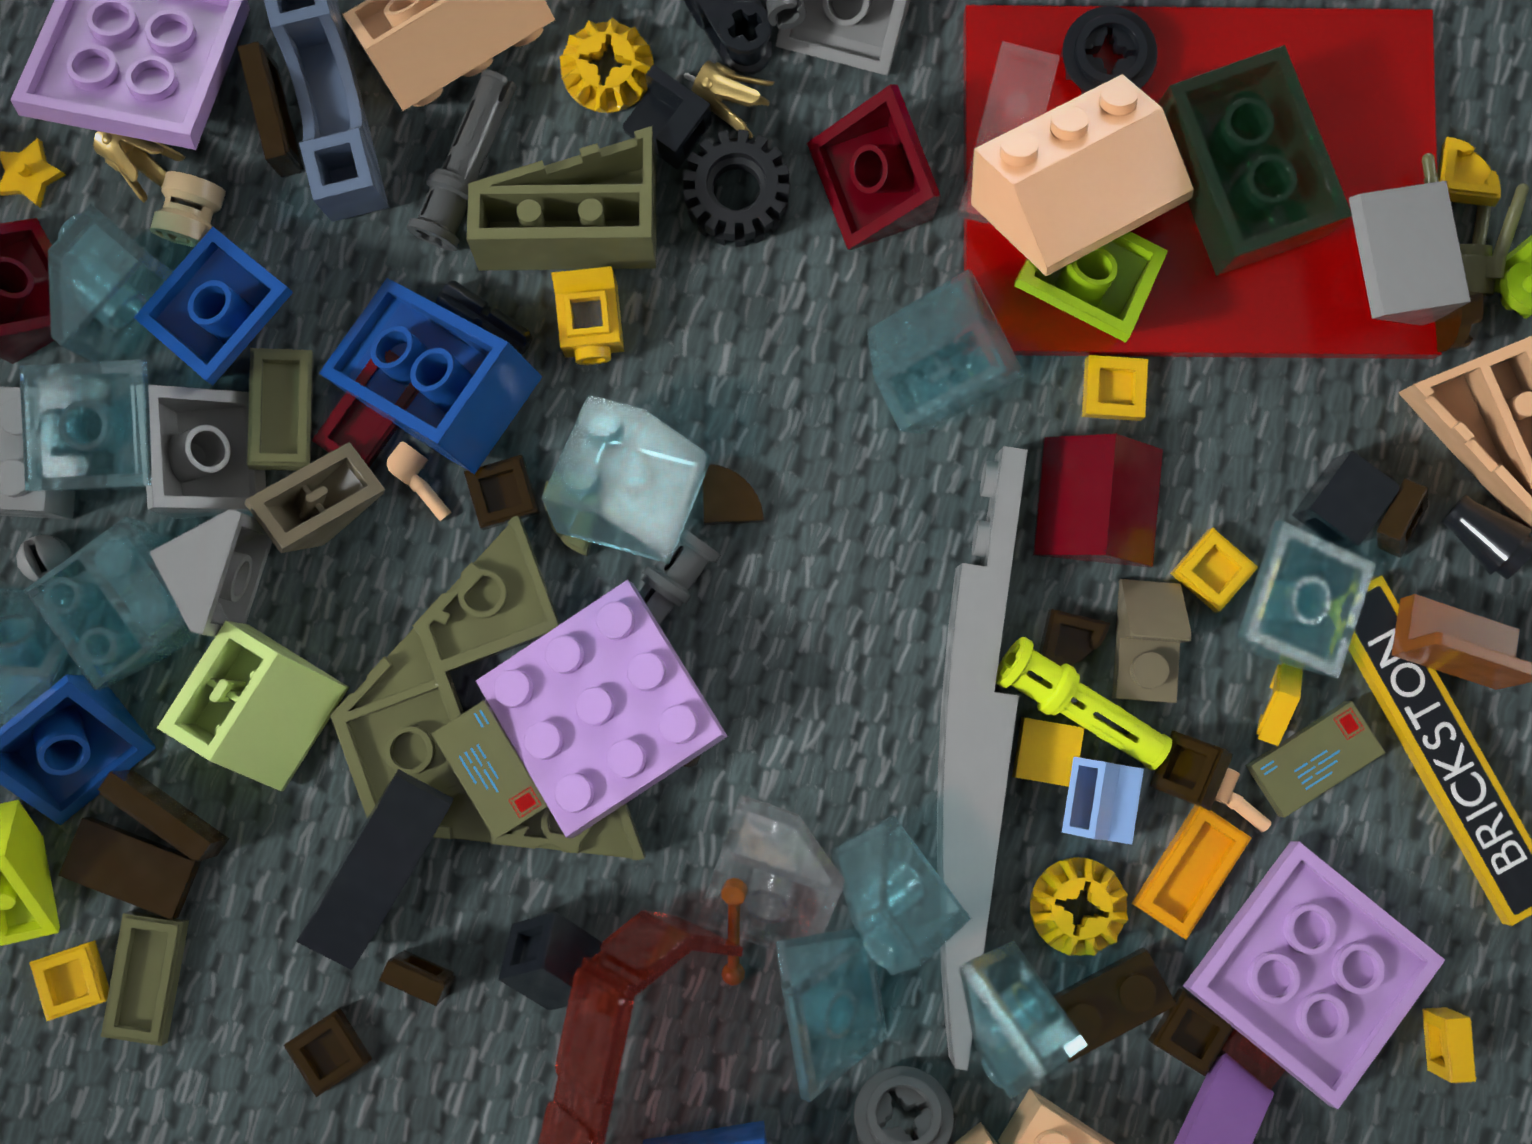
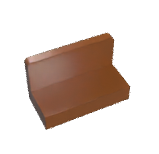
(1459, 643)

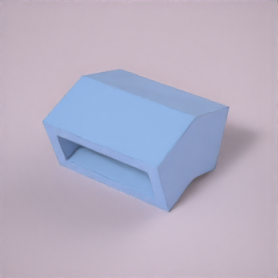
(1102, 800)

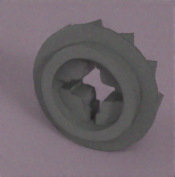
(913, 1091)

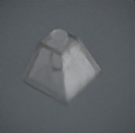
(786, 875)

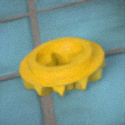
(624, 84)
(1065, 881)

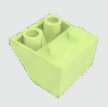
(253, 706)

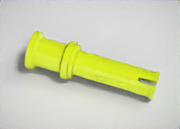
(1055, 696)

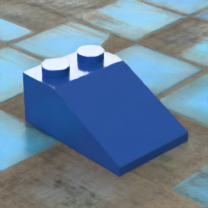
(464, 374)

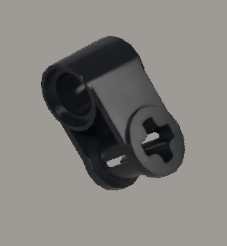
(724, 23)

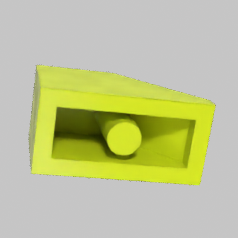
(25, 879)

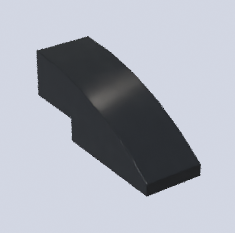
(374, 869)

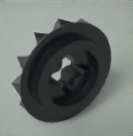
(1129, 38)

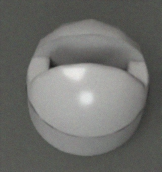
(49, 551)

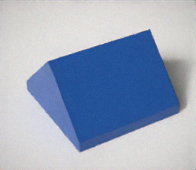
(213, 305)
(67, 746)

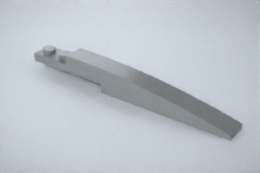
(976, 735)

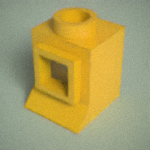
(588, 314)

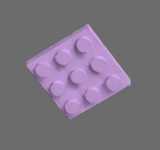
(131, 66)
(600, 709)
(1314, 973)

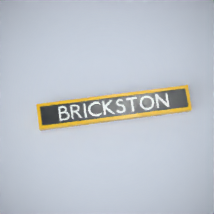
(1446, 759)

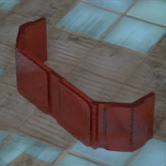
(601, 1015)

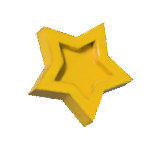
(28, 173)

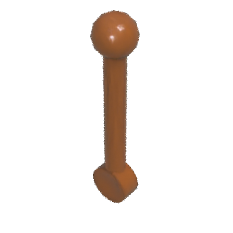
(734, 894)

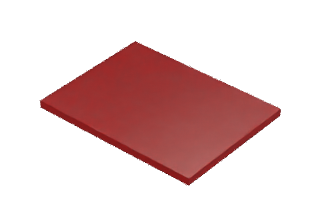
(1376, 112)

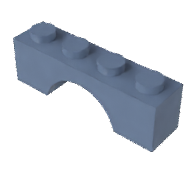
(334, 121)

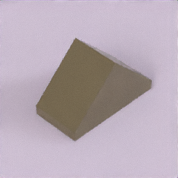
(316, 500)

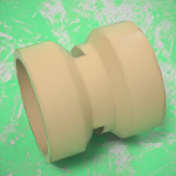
(186, 208)

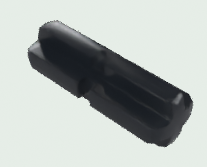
(476, 310)

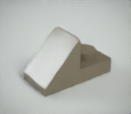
(1148, 640)

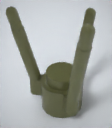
(1479, 263)

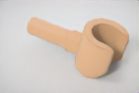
(405, 465)
(1238, 803)

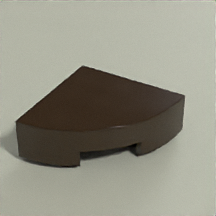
(1454, 328)
(729, 498)
(1071, 637)

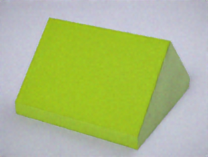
(1103, 286)

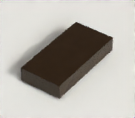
(270, 109)
(162, 815)
(129, 868)

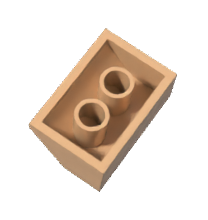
(434, 42)
(1080, 175)

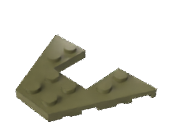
(411, 694)

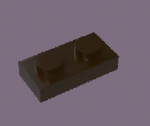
(1115, 999)

